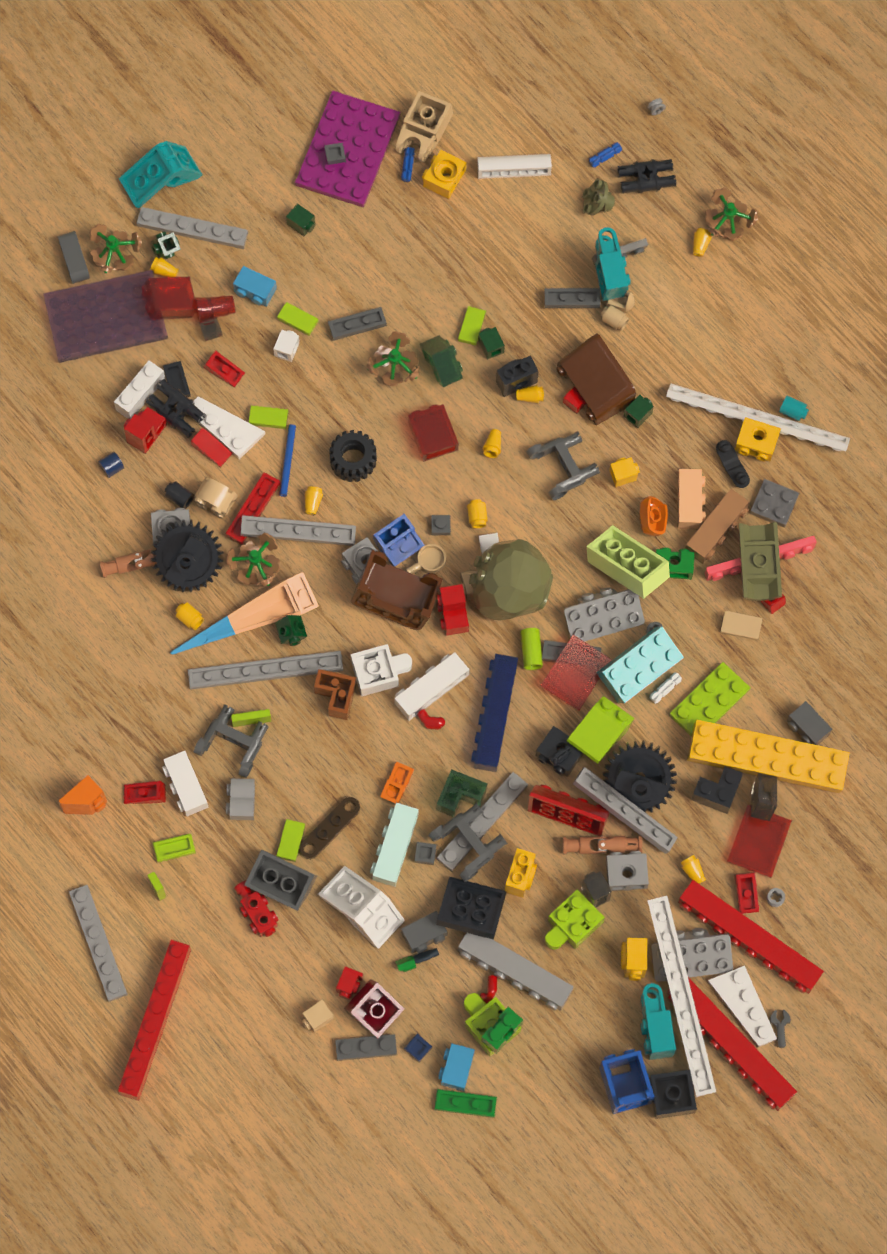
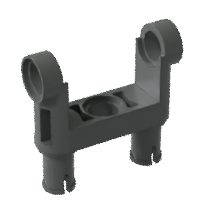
(560, 447)
(220, 728)
(485, 852)

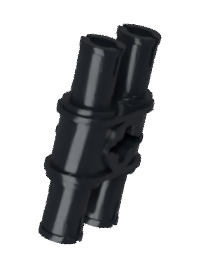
(642, 183)
(183, 407)

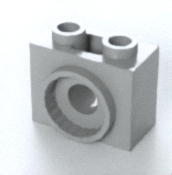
(162, 518)
(353, 558)
(633, 862)

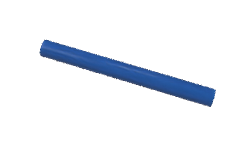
(287, 460)

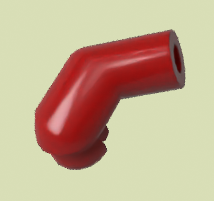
(430, 722)
(491, 989)

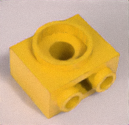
(444, 164)
(760, 449)
(521, 873)
(634, 958)

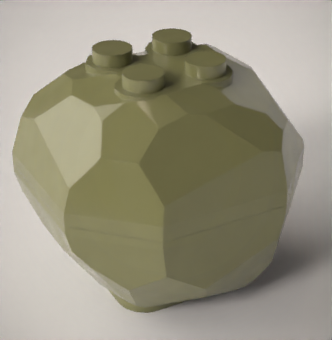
(511, 580)

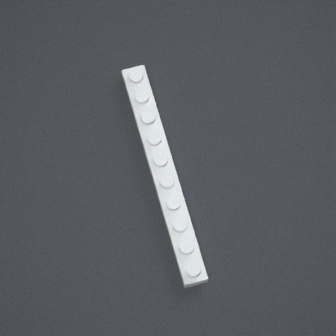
(731, 410)
(682, 996)

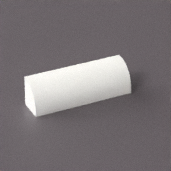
(514, 166)

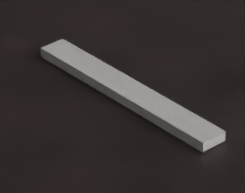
(264, 670)

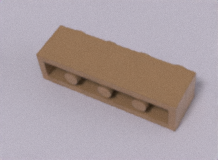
(717, 525)

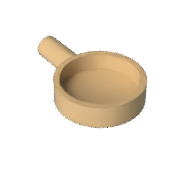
(430, 559)

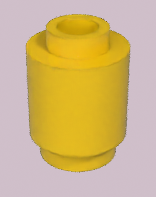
(477, 514)
(189, 616)

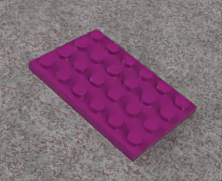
(365, 138)

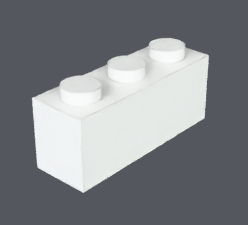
(139, 390)
(184, 783)

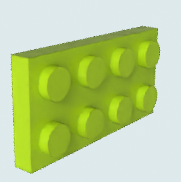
(710, 698)

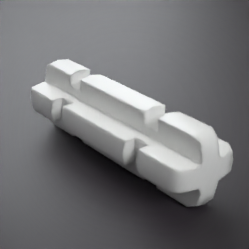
(665, 687)

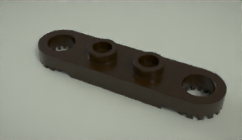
(330, 828)

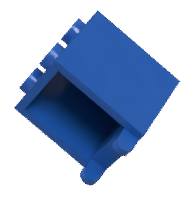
(630, 1088)

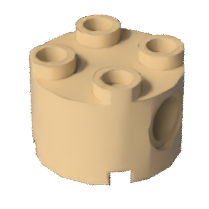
(215, 496)

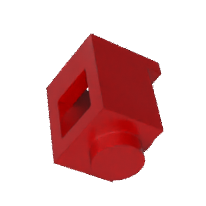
(349, 983)

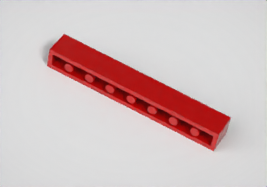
(750, 937)
(154, 1020)
(740, 1051)

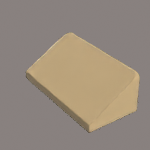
(741, 625)

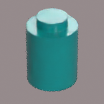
(794, 408)

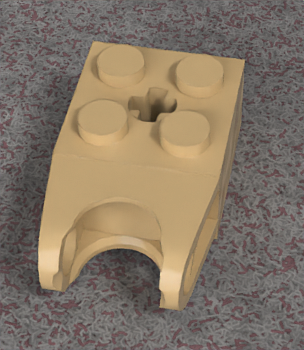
(424, 124)

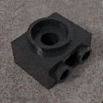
(517, 375)
(549, 746)

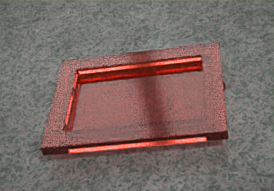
(575, 672)
(759, 843)

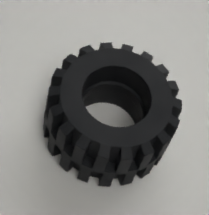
(353, 441)

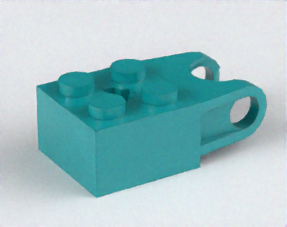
(610, 266)
(656, 1025)

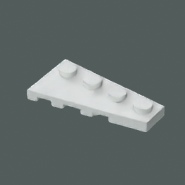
(228, 429)
(742, 999)

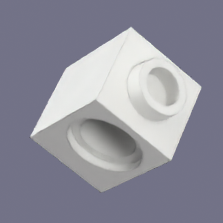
(286, 345)

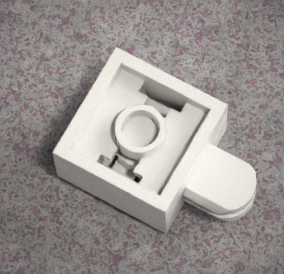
(378, 670)

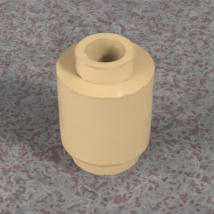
(614, 317)

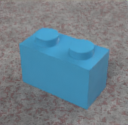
(254, 286)
(457, 1067)

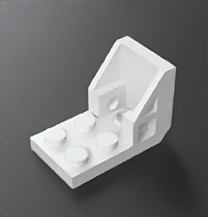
(363, 906)

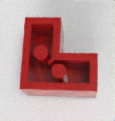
(144, 429)
(453, 607)

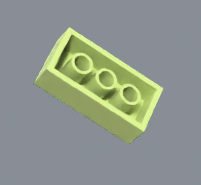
(628, 561)

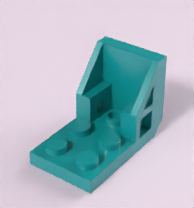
(162, 166)

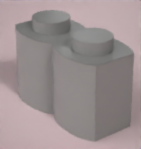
(241, 799)

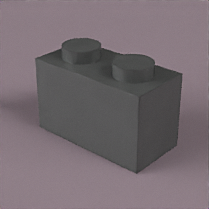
(808, 724)
(423, 933)

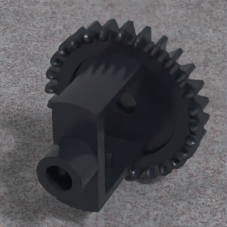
(189, 543)
(641, 790)

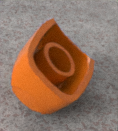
(653, 516)

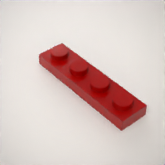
(253, 505)

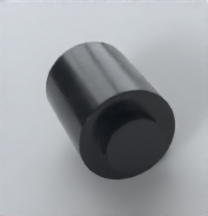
(179, 494)

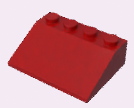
(568, 810)

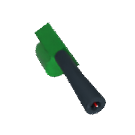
(409, 963)

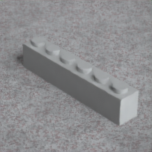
(516, 969)

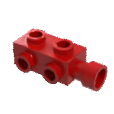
(257, 912)

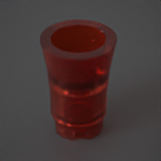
(214, 307)

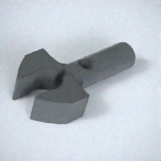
(780, 1027)

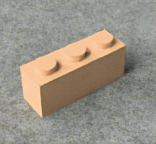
(690, 498)

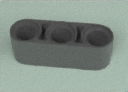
(73, 257)

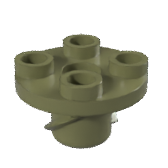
(597, 198)

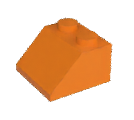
(84, 798)

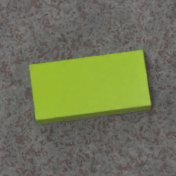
(297, 319)
(472, 325)
(268, 417)
(250, 718)
(291, 840)
(174, 848)
(156, 885)

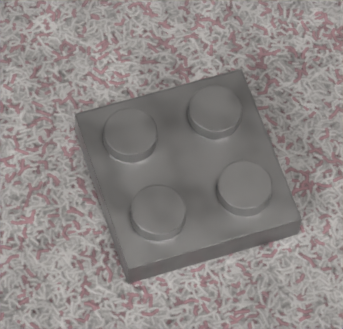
(774, 503)

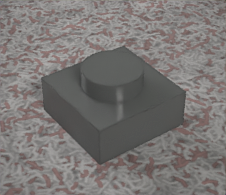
(335, 153)
(440, 525)
(425, 853)

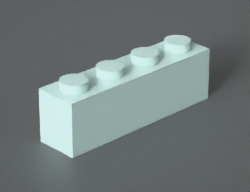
(395, 844)

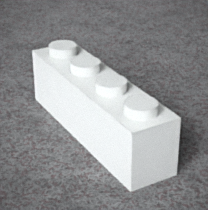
(431, 686)

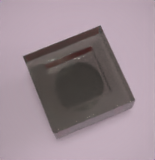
(210, 329)

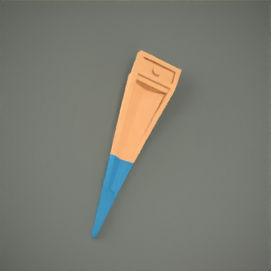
(285, 598)

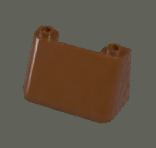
(598, 379)
(395, 592)

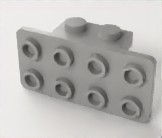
(604, 613)
(700, 953)

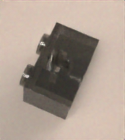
(764, 797)
(596, 889)

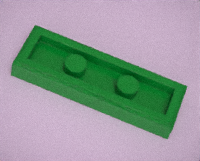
(465, 1103)

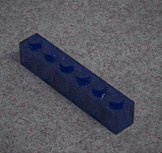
(495, 713)

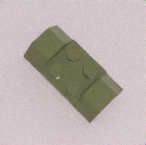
(760, 562)

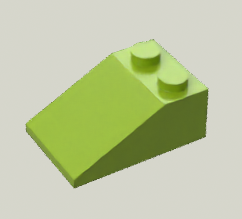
(600, 729)

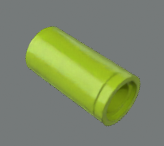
(531, 649)

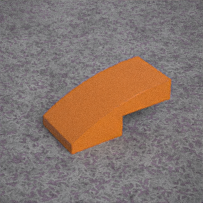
(397, 783)

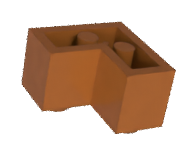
(339, 688)

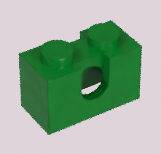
(685, 568)
(494, 1036)

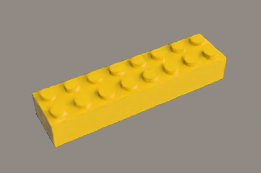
(768, 755)

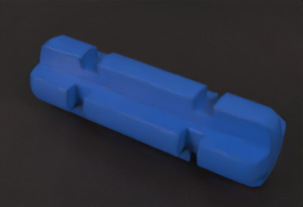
(605, 154)
(408, 164)

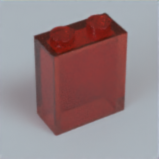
(169, 298)
(433, 432)

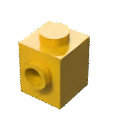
(624, 471)

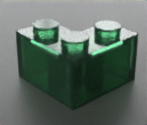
(442, 360)
(459, 788)

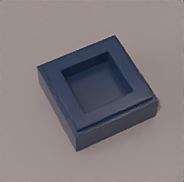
(418, 1047)

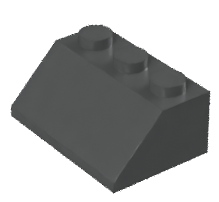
(280, 880)

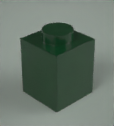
(301, 220)
(491, 342)
(639, 411)

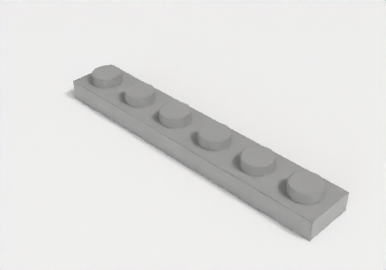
(192, 228)
(299, 530)
(493, 810)
(625, 810)
(98, 943)

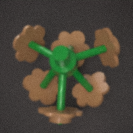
(732, 211)
(114, 243)
(385, 356)
(252, 555)

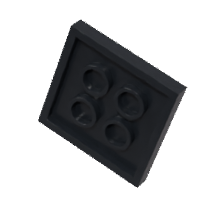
(471, 908)

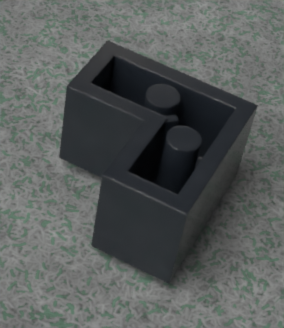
(718, 795)

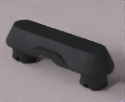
(732, 464)

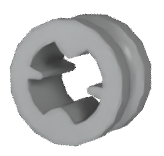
(656, 106)
(773, 903)

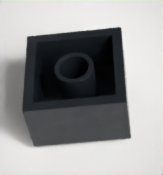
(673, 1094)

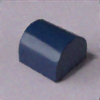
(111, 464)

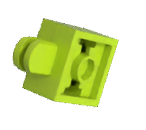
(571, 922)
(483, 1017)

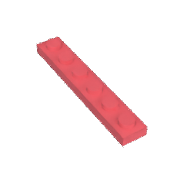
(785, 551)

